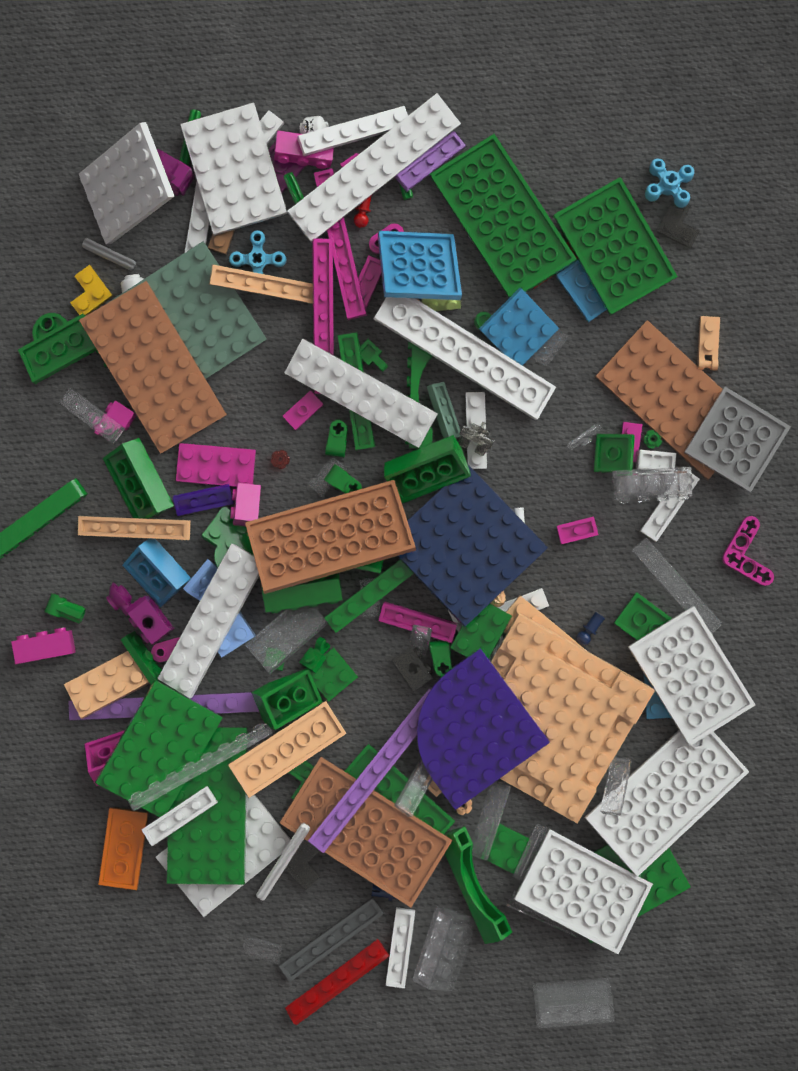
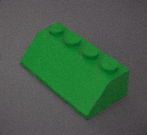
(427, 469)
(138, 480)
(304, 594)

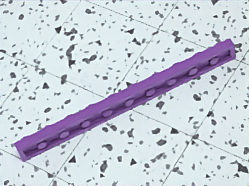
(215, 702)
(367, 780)

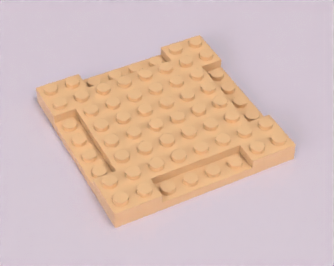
(577, 704)

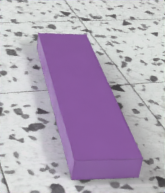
(430, 161)

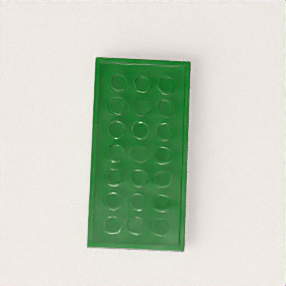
(502, 216)
(214, 843)

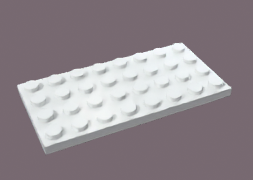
(667, 798)

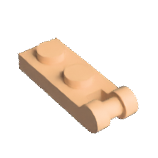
(708, 342)

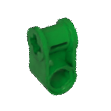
(336, 442)
(341, 480)
(440, 653)

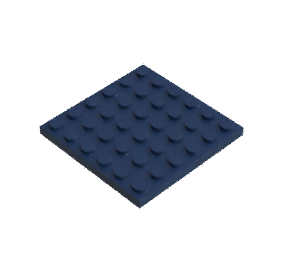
(469, 546)

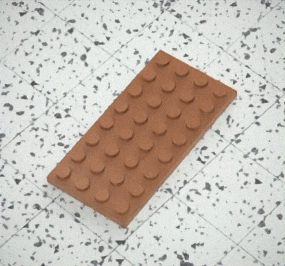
(153, 367)
(662, 388)
(330, 536)
(377, 841)

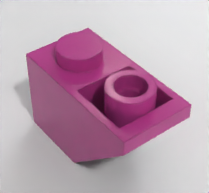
(120, 414)

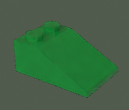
(286, 698)

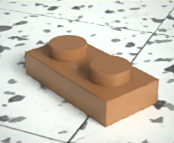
(221, 242)

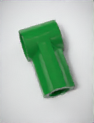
(62, 608)

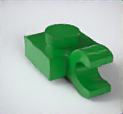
(370, 354)
(315, 657)

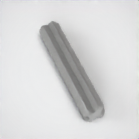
(108, 254)

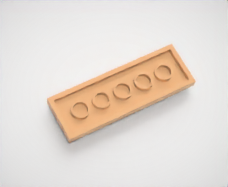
(287, 749)

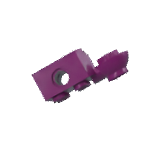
(177, 172)
(140, 612)

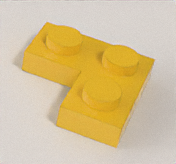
(95, 292)

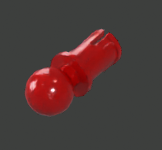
(361, 218)

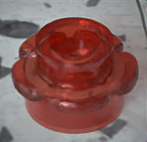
(280, 464)

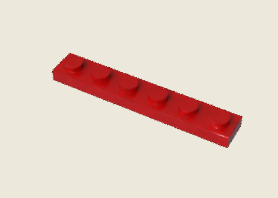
(337, 982)

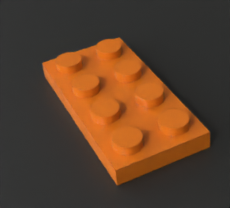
(123, 848)

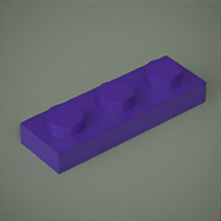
(203, 499)

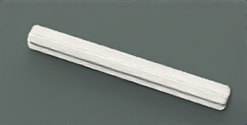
(283, 861)

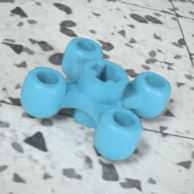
(669, 183)
(248, 259)

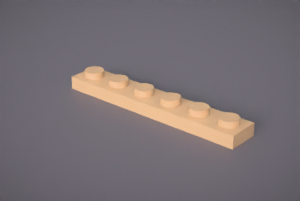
(261, 284)
(134, 527)

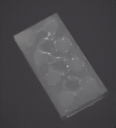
(285, 636)

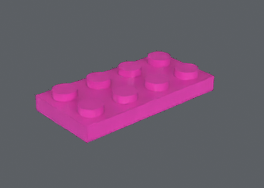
(215, 465)

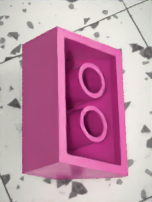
(99, 752)

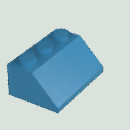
(156, 571)

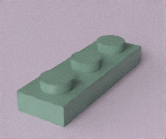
(443, 406)

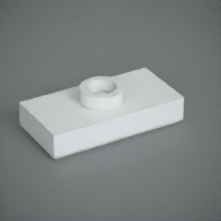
(655, 459)

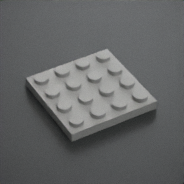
(737, 439)

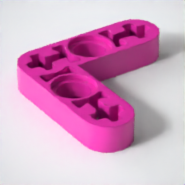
(740, 551)

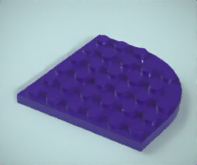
(474, 730)

